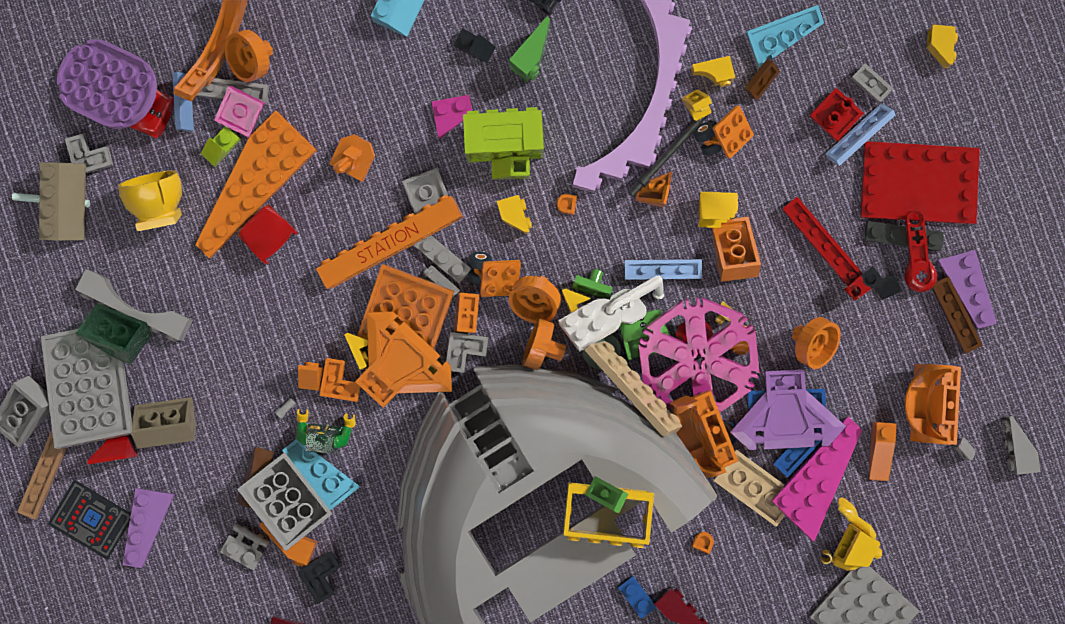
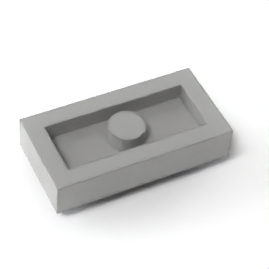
(872, 83)

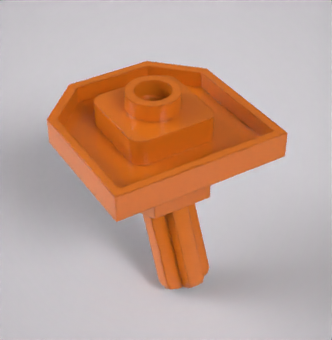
(353, 157)

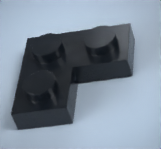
(315, 573)

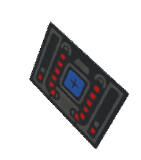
(90, 519)

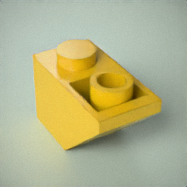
(941, 44)
(512, 213)

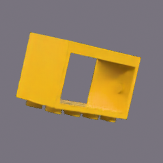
(614, 539)

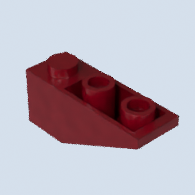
(675, 609)

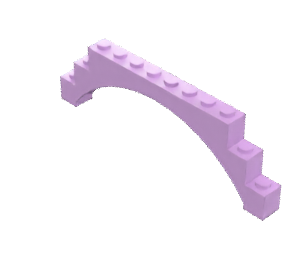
(640, 145)

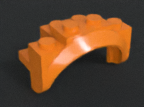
(933, 403)
(704, 432)

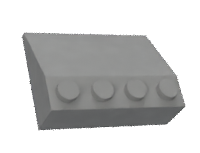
(284, 501)

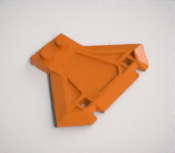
(400, 361)

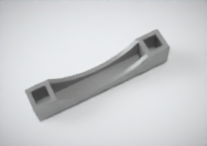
(99, 288)

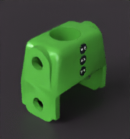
(633, 332)

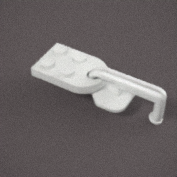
(592, 324)

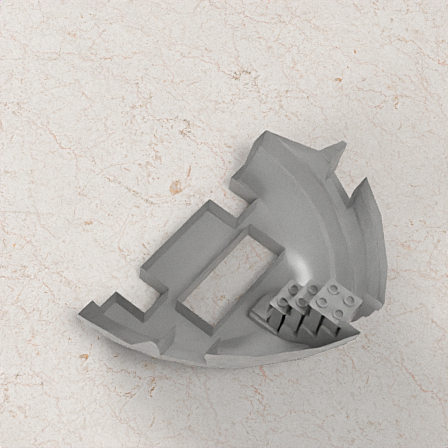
(501, 446)

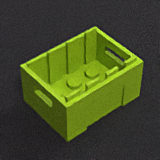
(503, 134)

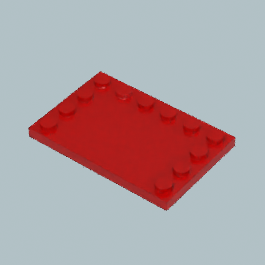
(920, 178)

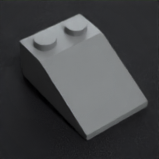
(23, 410)

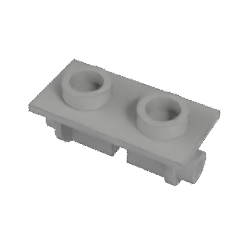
(434, 276)

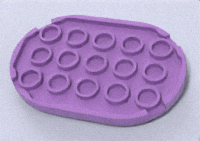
(107, 84)

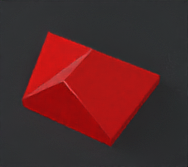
(114, 449)

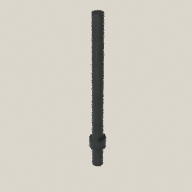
(645, 178)

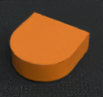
(566, 203)
(703, 541)

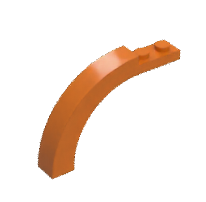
(214, 53)

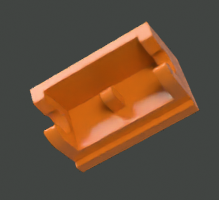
(466, 312)

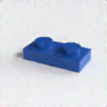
(637, 597)

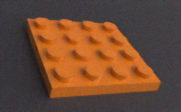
(413, 299)

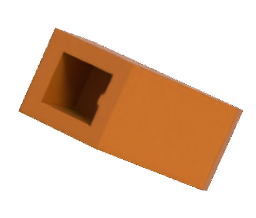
(310, 376)

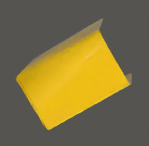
(716, 208)

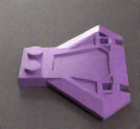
(787, 415)

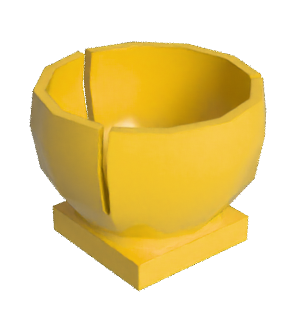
(153, 198)

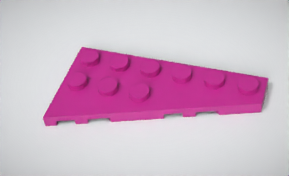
(813, 486)

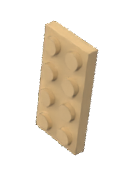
(752, 487)

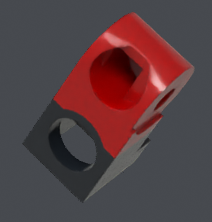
(863, 283)

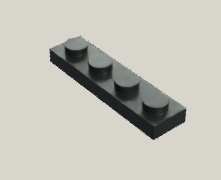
(896, 235)

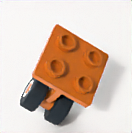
(728, 134)
(494, 276)

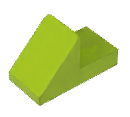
(220, 146)

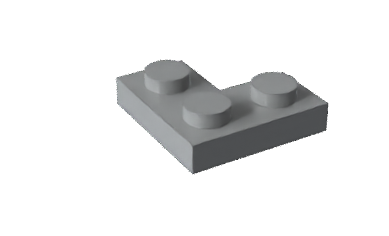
(80, 153)
(464, 344)

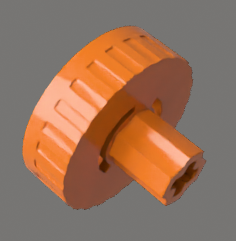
(250, 61)
(538, 291)
(816, 342)
(541, 345)

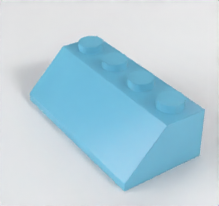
(397, 14)

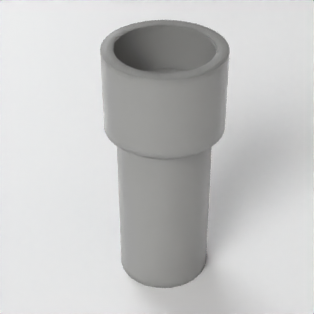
(281, 412)

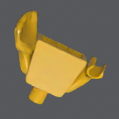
(857, 544)

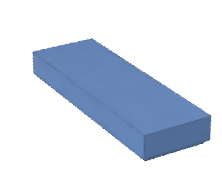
(182, 108)

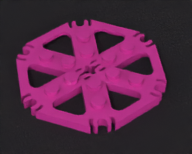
(697, 339)

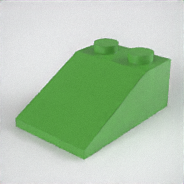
(528, 57)

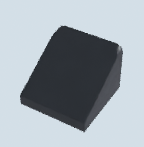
(888, 287)

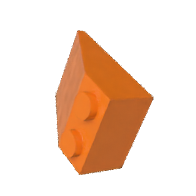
(736, 250)

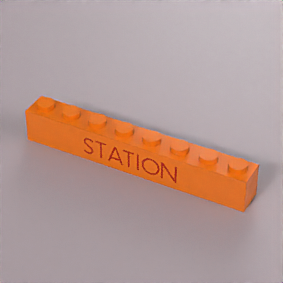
(390, 242)

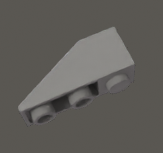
(1022, 454)

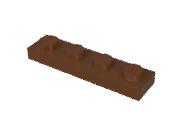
(956, 315)

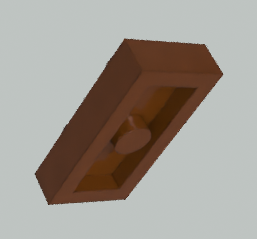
(762, 79)

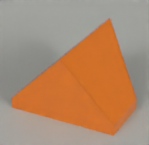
(656, 191)

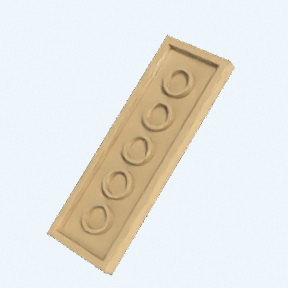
(635, 390)

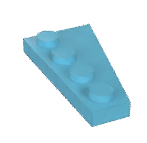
(778, 35)
(323, 477)

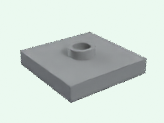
(424, 189)

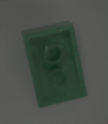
(115, 333)

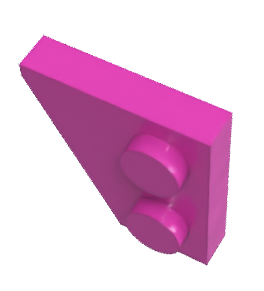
(449, 113)

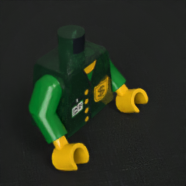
(323, 437)

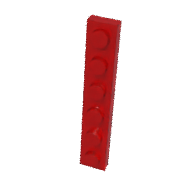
(822, 241)

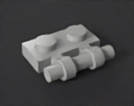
(242, 551)

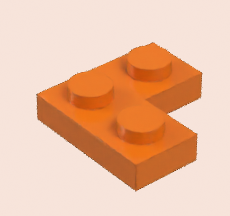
(334, 385)

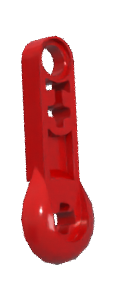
(918, 257)

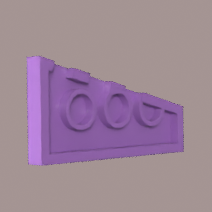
(970, 286)

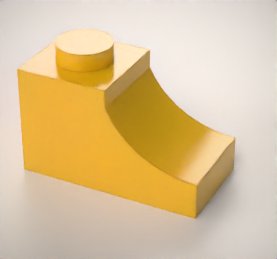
(717, 70)

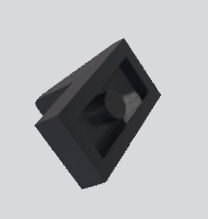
(474, 45)

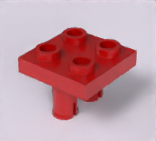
(836, 114)

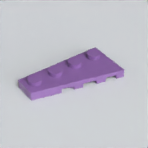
(145, 522)

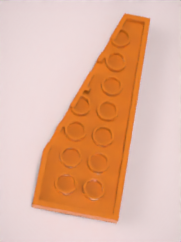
(261, 170)

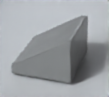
(965, 449)

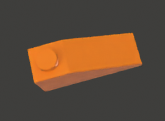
(881, 450)
(300, 552)

